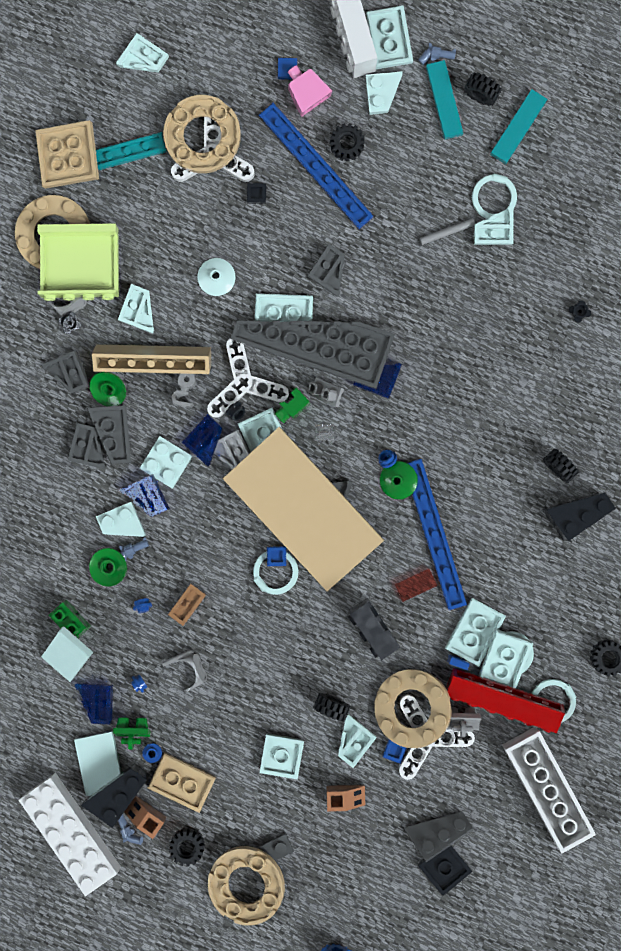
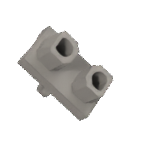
(325, 391)
(465, 721)

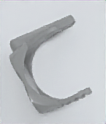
(74, 306)
(195, 661)

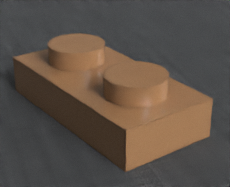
(187, 604)

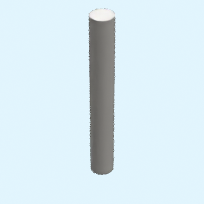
(447, 231)

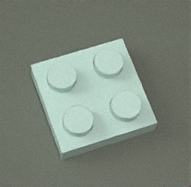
(166, 462)
(281, 756)

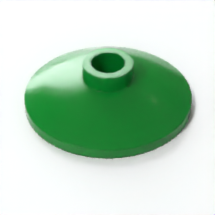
(103, 393)
(408, 480)
(99, 570)

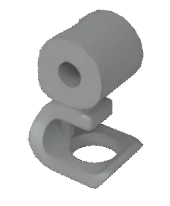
(186, 382)

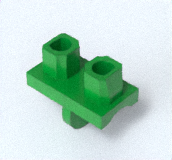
(123, 729)

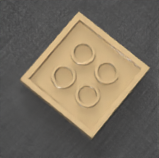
(67, 154)

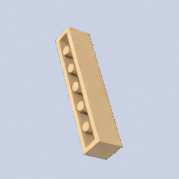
(151, 359)

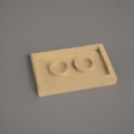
(181, 782)

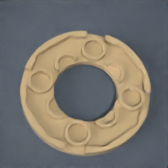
(206, 107)
(34, 213)
(438, 699)
(227, 904)

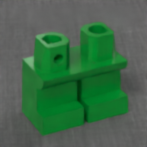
(294, 407)
(66, 617)

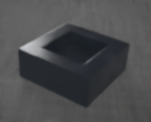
(256, 193)

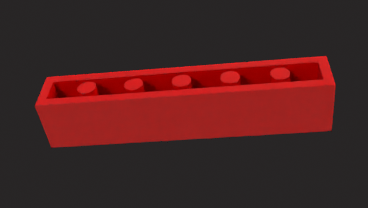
(505, 700)

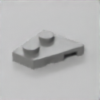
(232, 449)

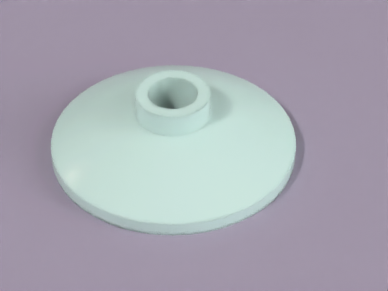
(217, 286)

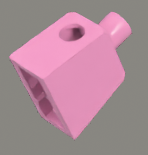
(307, 90)

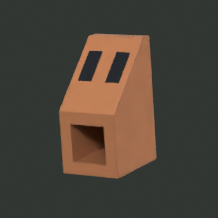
(345, 797)
(145, 817)

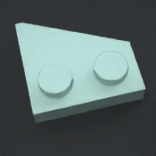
(142, 56)
(381, 91)
(495, 230)
(137, 309)
(121, 521)
(354, 741)

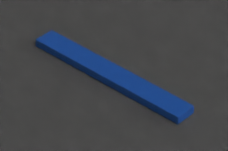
(316, 166)
(436, 539)

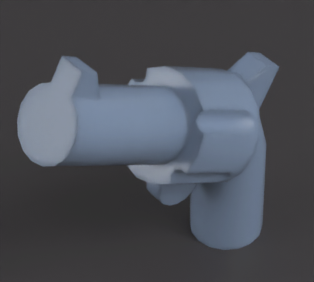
(435, 53)
(129, 550)
(126, 832)

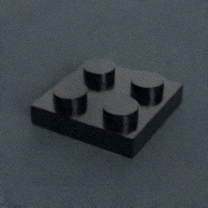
(445, 869)

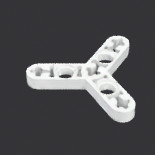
(210, 144)
(252, 383)
(405, 762)

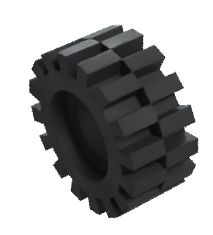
(482, 89)
(350, 131)
(561, 465)
(597, 654)
(331, 707)
(184, 858)

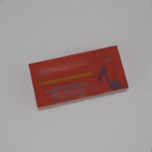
(415, 585)

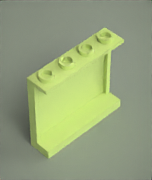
(79, 261)

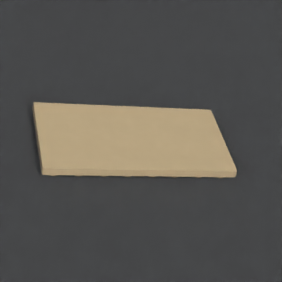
(303, 509)

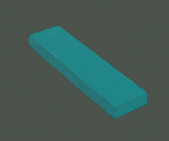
(444, 99)
(518, 126)
(130, 151)

